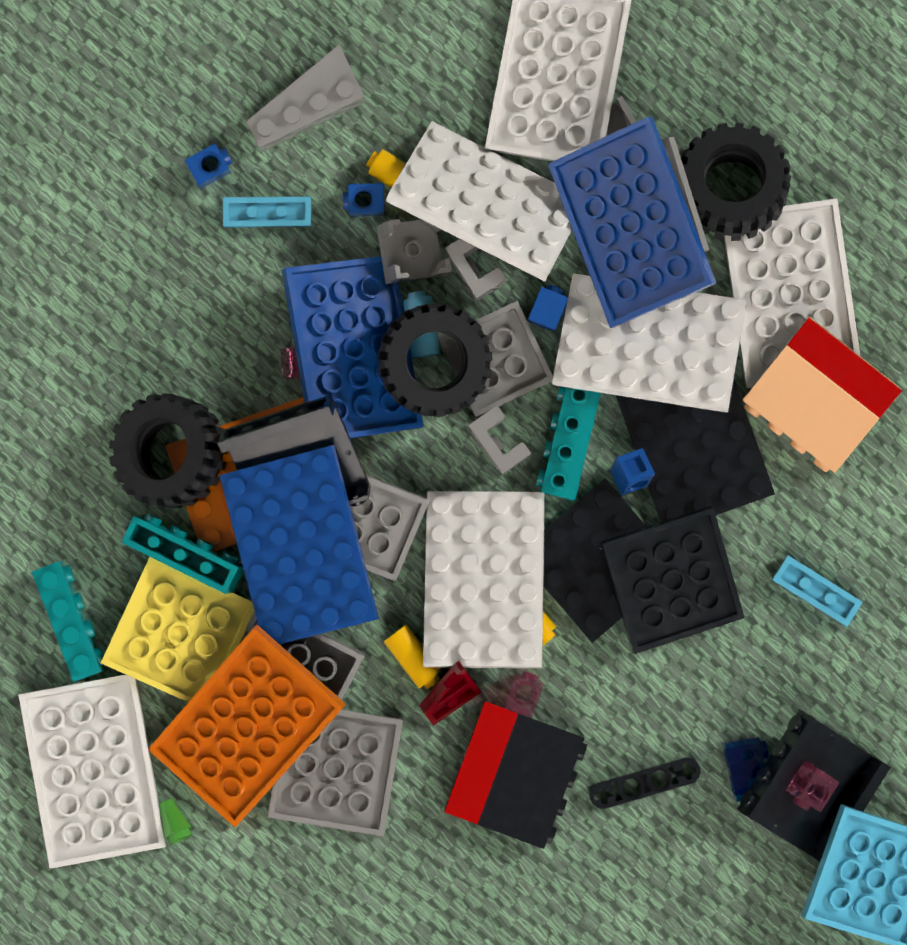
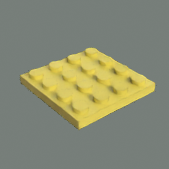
(176, 631)

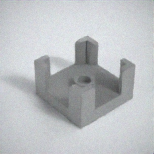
(410, 251)
(468, 271)
(491, 444)

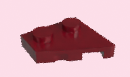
(449, 694)

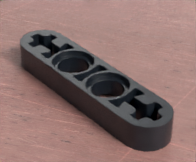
(645, 786)

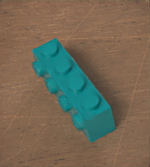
(569, 444)
(183, 553)
(68, 620)

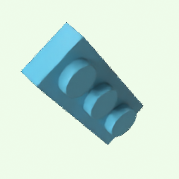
(266, 212)
(817, 591)

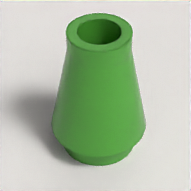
(174, 823)

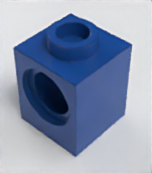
(196, 162)
(377, 206)
(548, 307)
(632, 471)

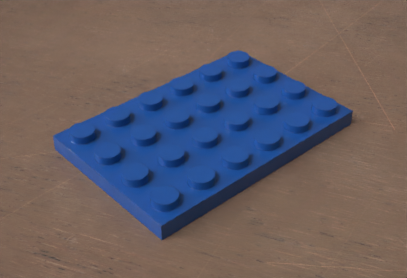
(631, 222)
(337, 331)
(299, 545)

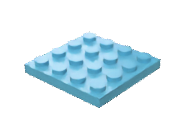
(862, 878)

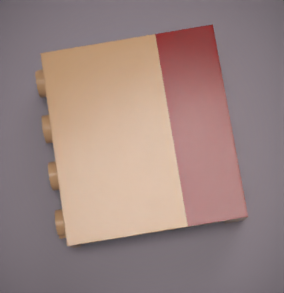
(821, 395)

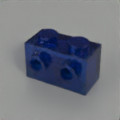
(743, 761)

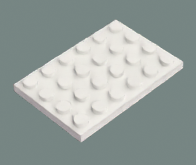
(557, 76)
(483, 200)
(787, 276)
(666, 356)
(484, 579)
(92, 770)

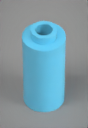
(428, 343)

